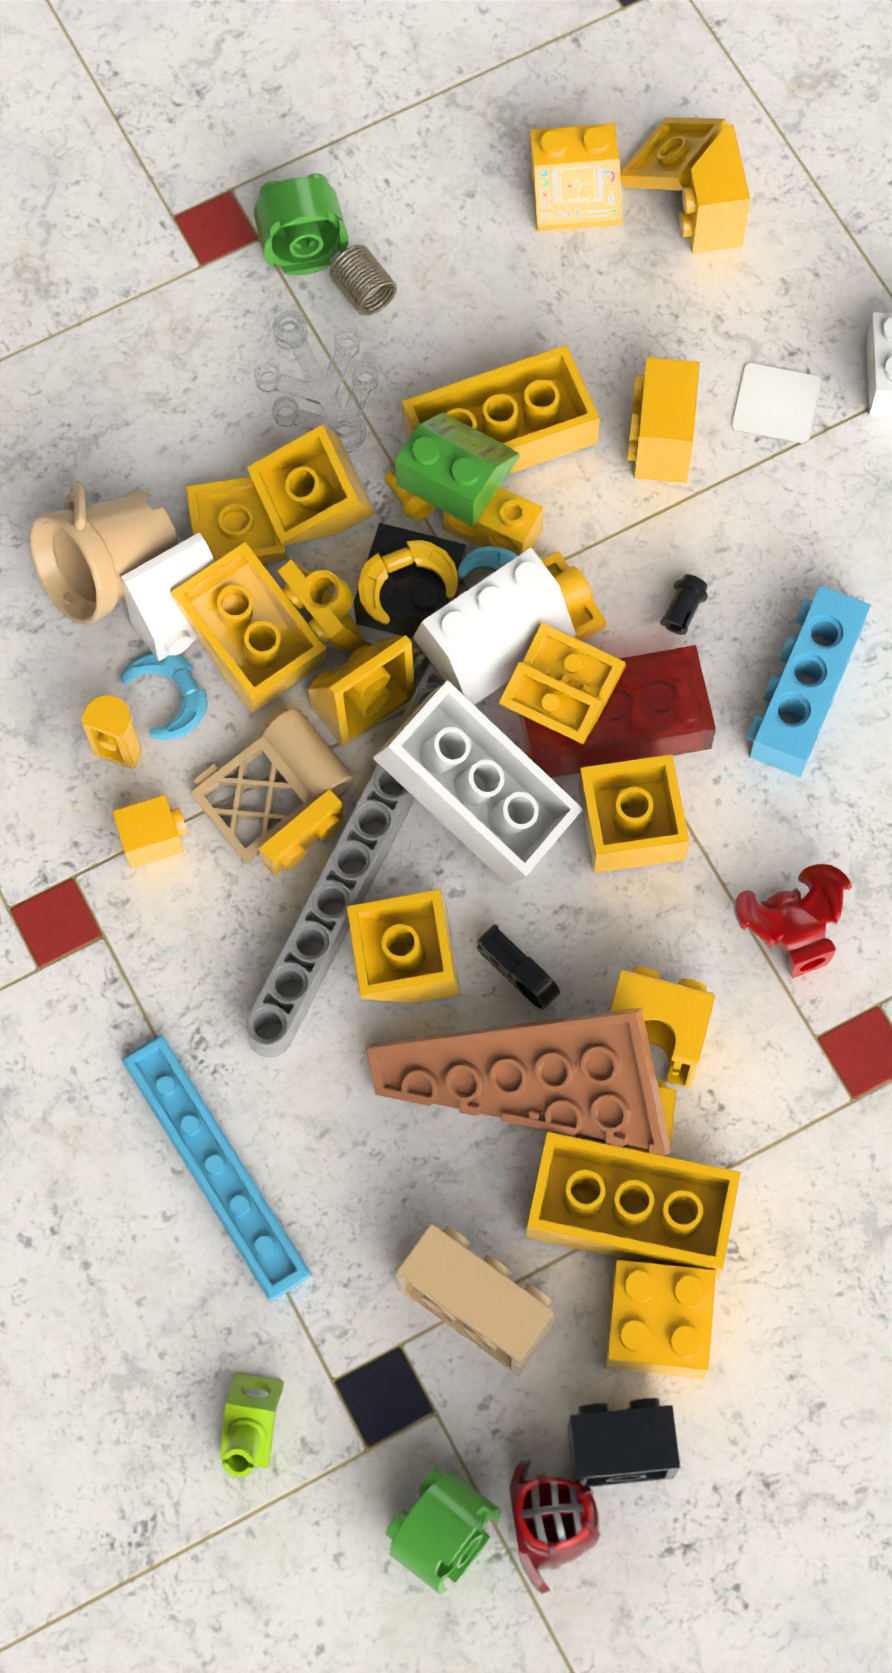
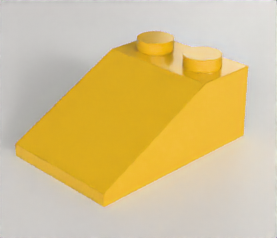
(249, 627)
(364, 688)

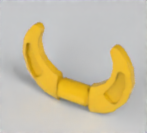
(420, 552)

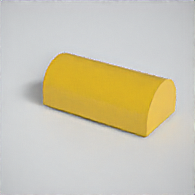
(112, 731)

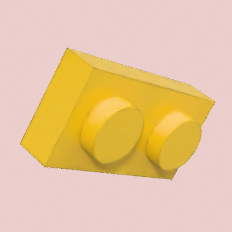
(289, 845)

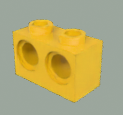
(505, 523)

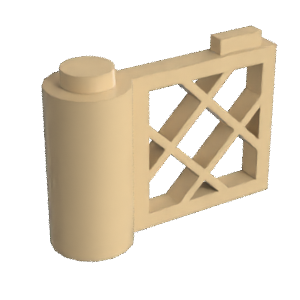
(297, 755)

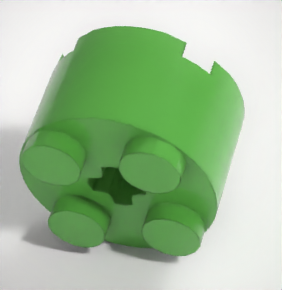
(300, 224)
(442, 1529)

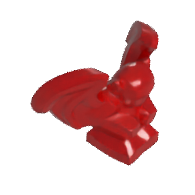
(795, 922)

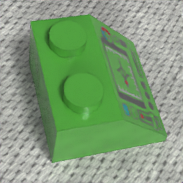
(453, 466)

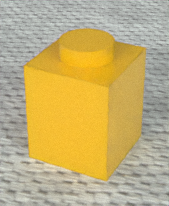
(150, 830)

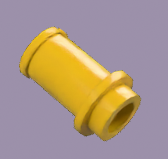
(412, 505)

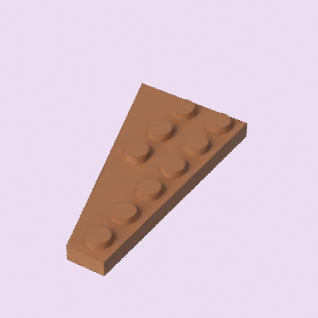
(550, 1075)

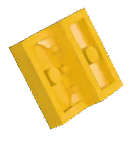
(562, 683)

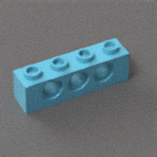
(790, 745)

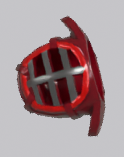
(552, 1522)

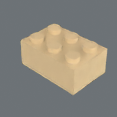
(476, 1297)

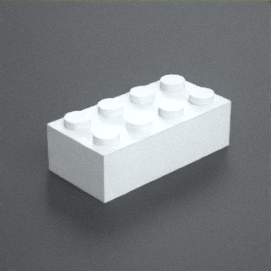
(478, 783)

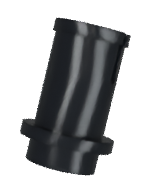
(688, 596)

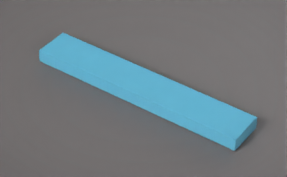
(216, 1168)

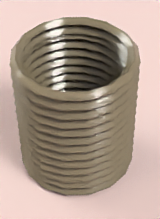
(363, 280)

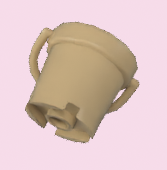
(88, 549)

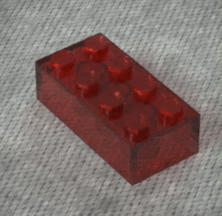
(652, 712)

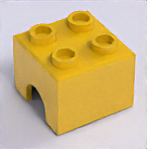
(673, 1017)

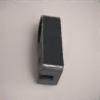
(517, 968)

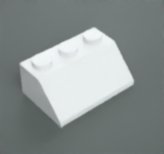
(491, 626)

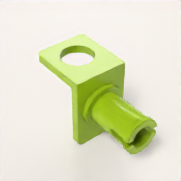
(249, 1425)

